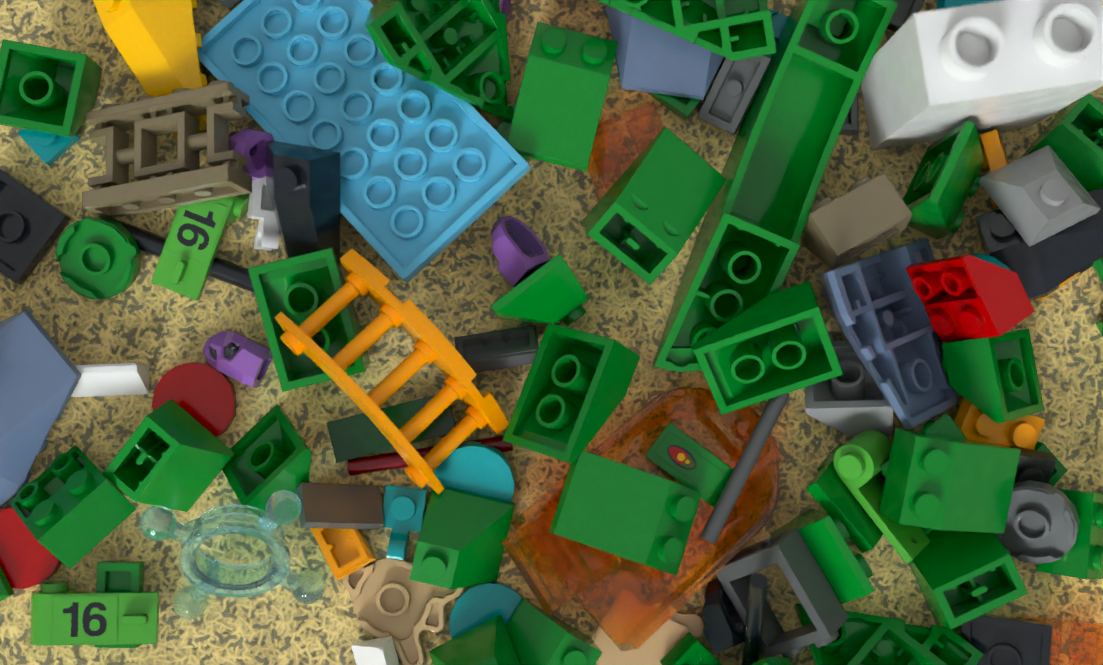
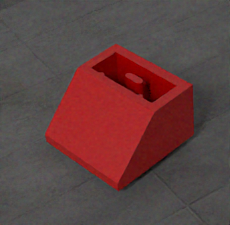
(969, 297)

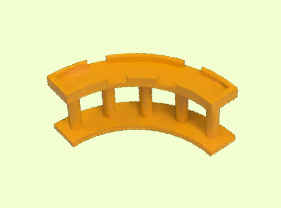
(429, 348)

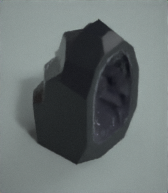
(723, 624)

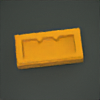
(344, 550)

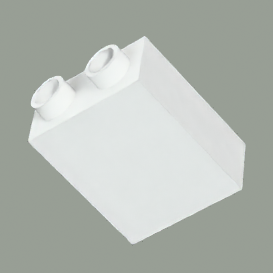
(985, 65)

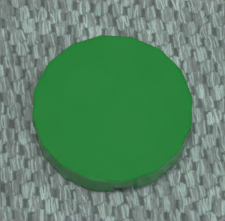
(98, 257)

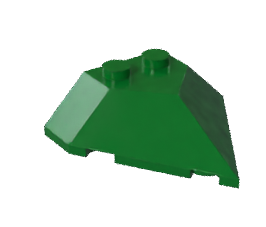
(722, 26)
(448, 45)
(890, 641)

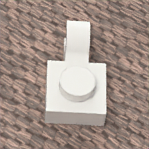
(261, 208)

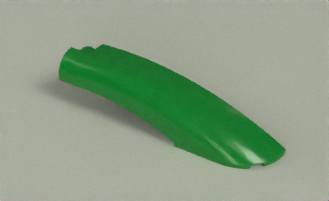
(774, 170)

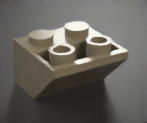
(855, 221)

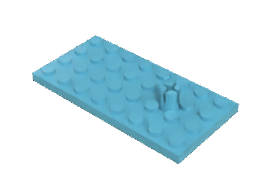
(410, 154)

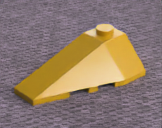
(157, 43)

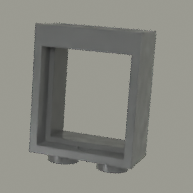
(805, 578)

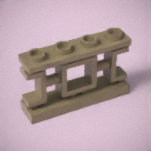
(171, 182)

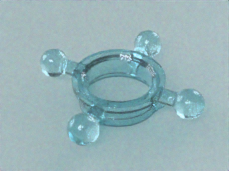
(231, 579)

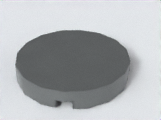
(1039, 523)

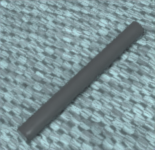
(743, 469)

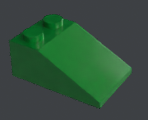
(561, 96)
(944, 181)
(297, 290)
(768, 350)
(570, 392)
(949, 483)
(626, 512)

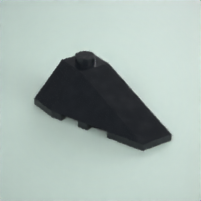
(304, 196)
(1050, 260)

